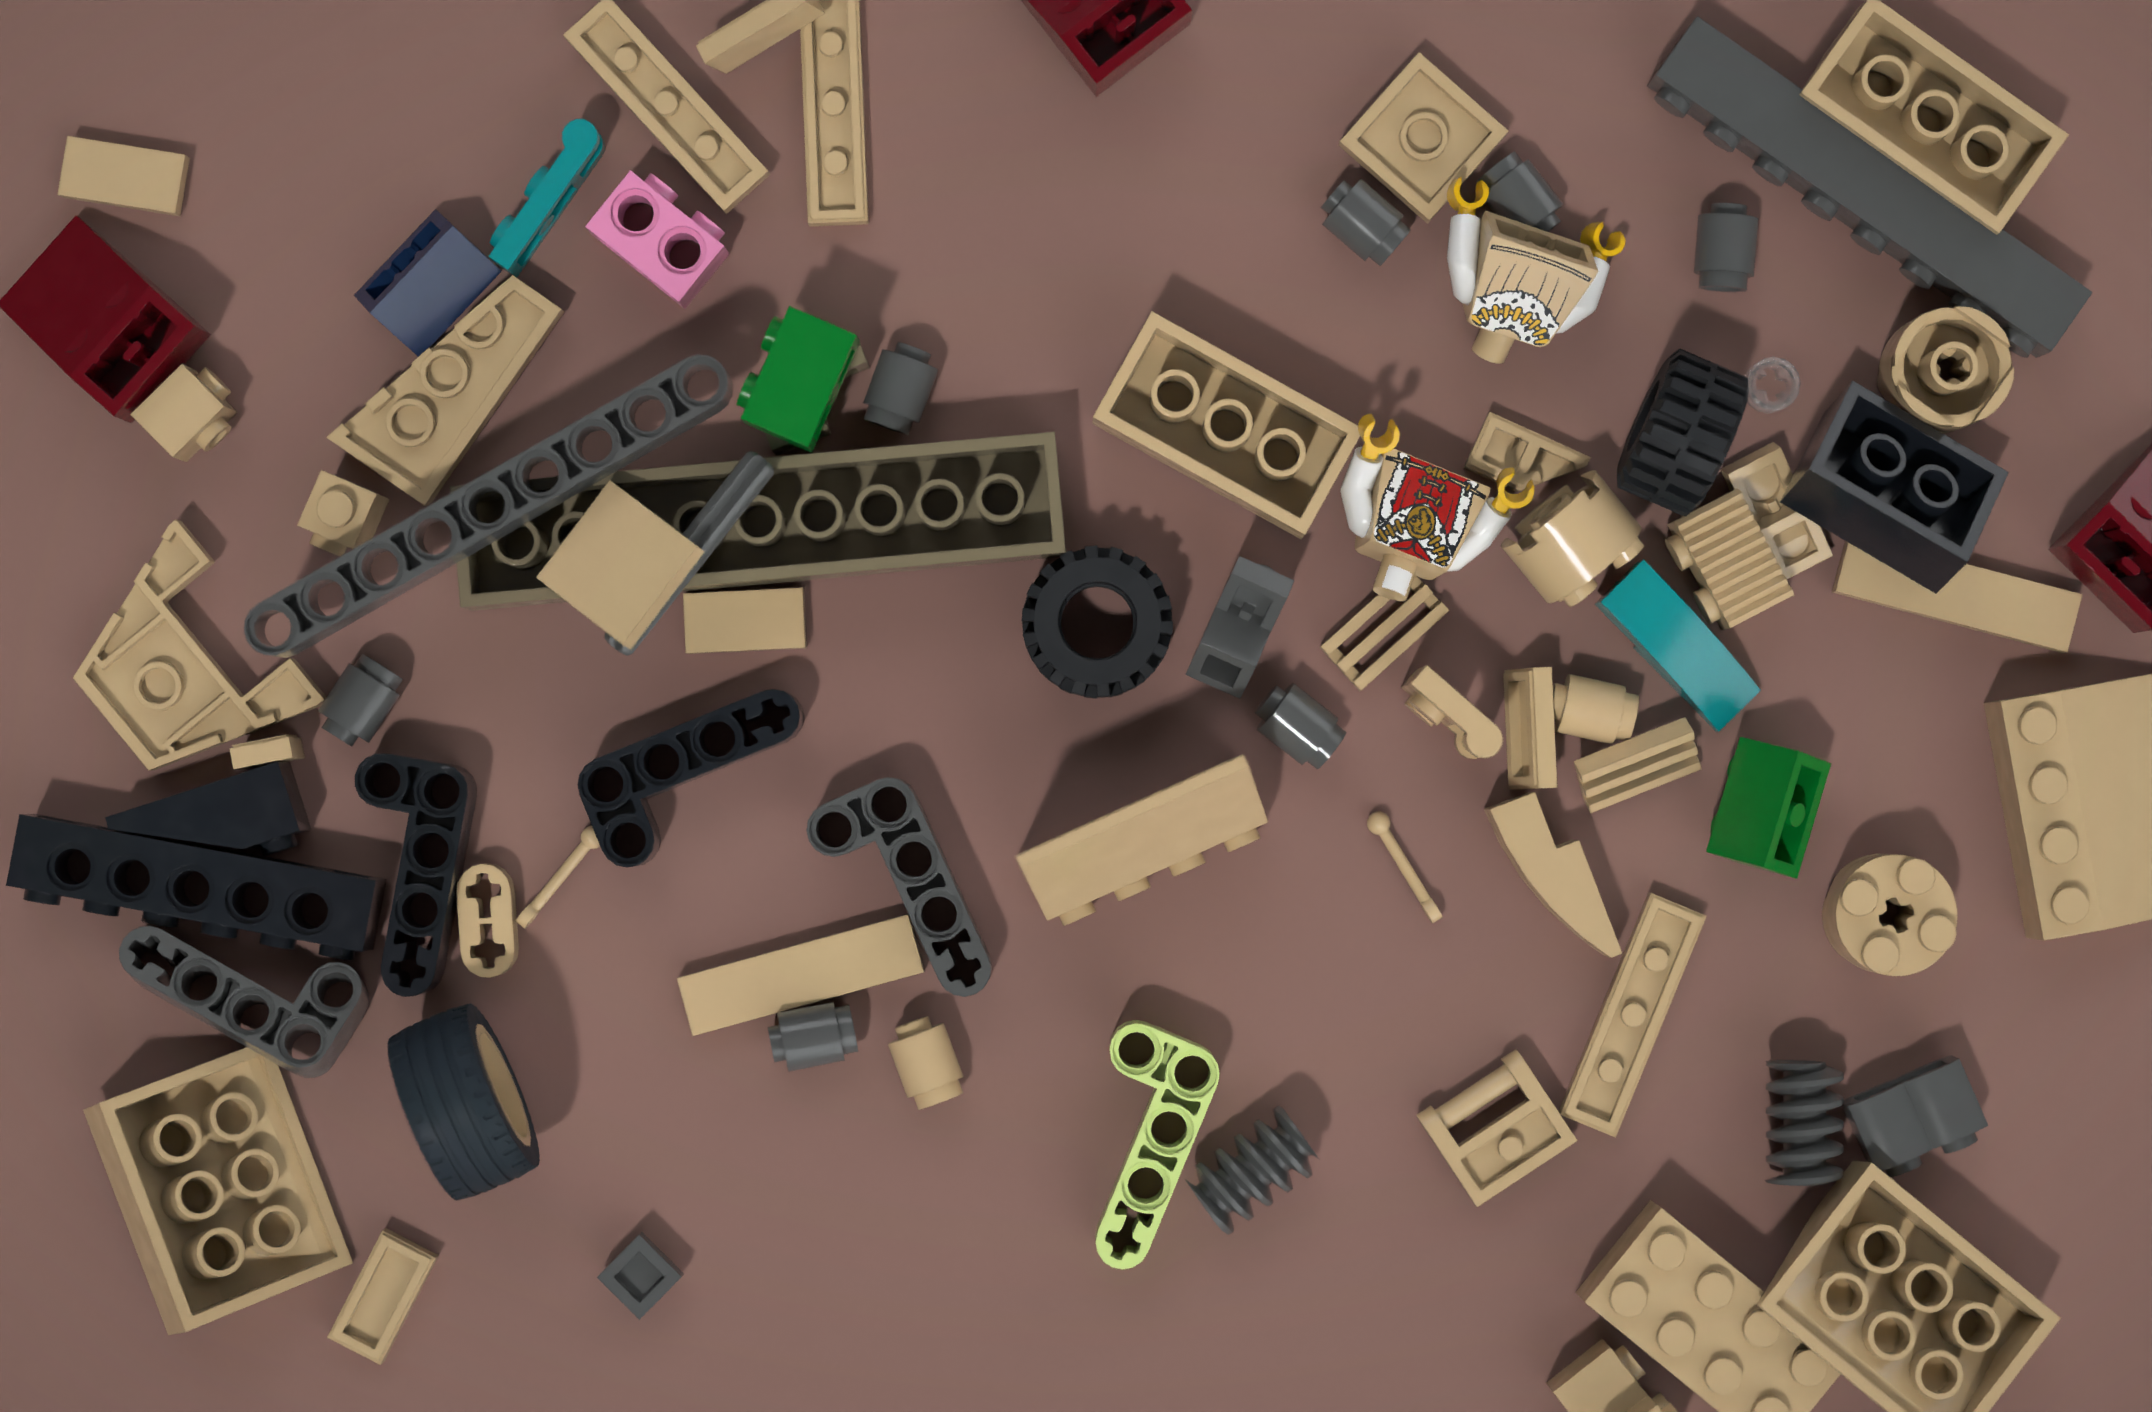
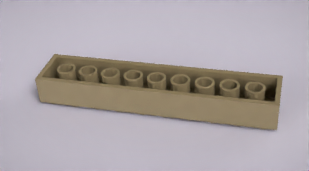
(813, 517)

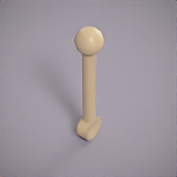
(1379, 825)
(588, 842)

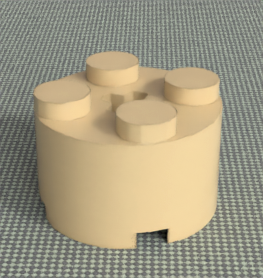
(1979, 367)
(1574, 540)
(1920, 929)

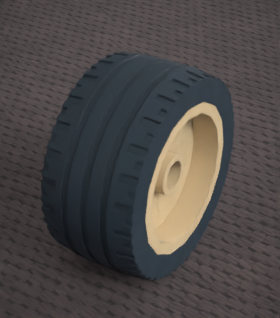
(463, 1102)

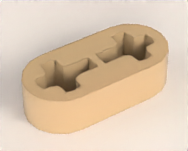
(472, 920)

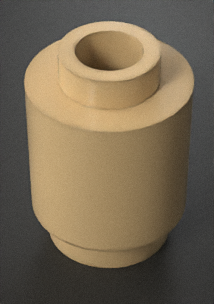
(1594, 709)
(926, 1062)

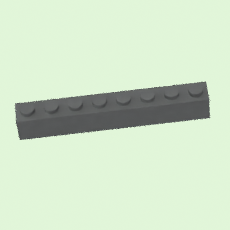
(1847, 179)

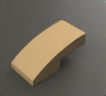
(1763, 481)

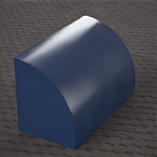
(427, 283)

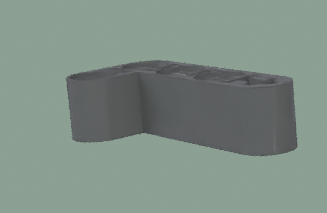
(913, 889)
(237, 993)

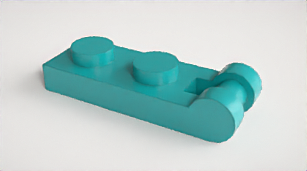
(548, 196)

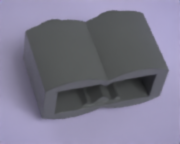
(1914, 1115)

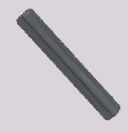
(715, 522)

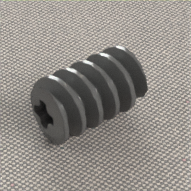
(1805, 1123)
(1252, 1170)

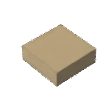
(266, 751)

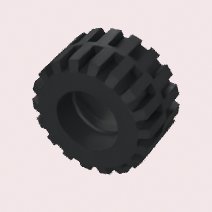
(1682, 432)
(1108, 570)

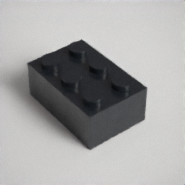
(1895, 487)

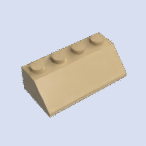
(1933, 114)

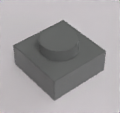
(640, 1275)

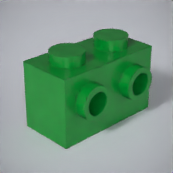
(798, 378)
(1768, 807)

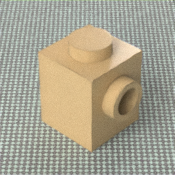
(187, 412)
(341, 514)

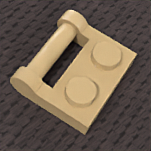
(1439, 702)
(1509, 1144)

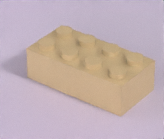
(1226, 425)
(1702, 1320)

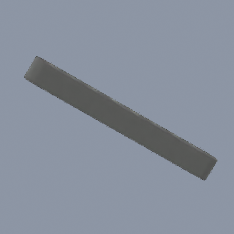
(459, 512)

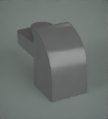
(1239, 627)

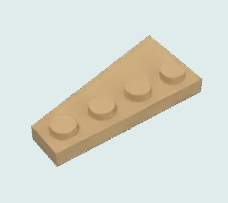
(440, 405)

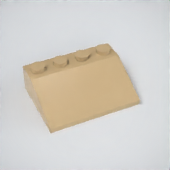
(2078, 804)
(1143, 839)
(217, 1188)
(1903, 1301)

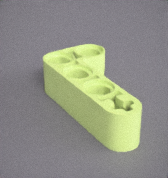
(1145, 1148)

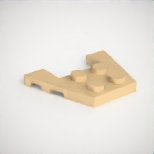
(163, 683)

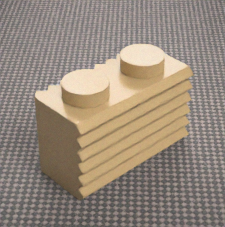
(1727, 560)

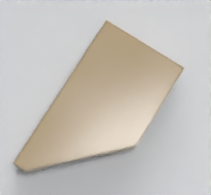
(1532, 455)

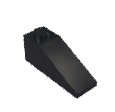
(235, 812)

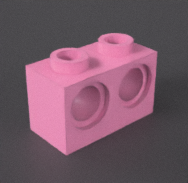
(650, 248)

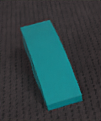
(1678, 645)

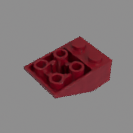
(1109, 36)
(102, 319)
(2113, 546)

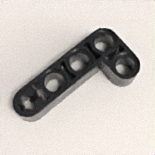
(694, 762)
(414, 873)

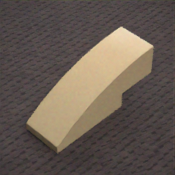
(1553, 872)

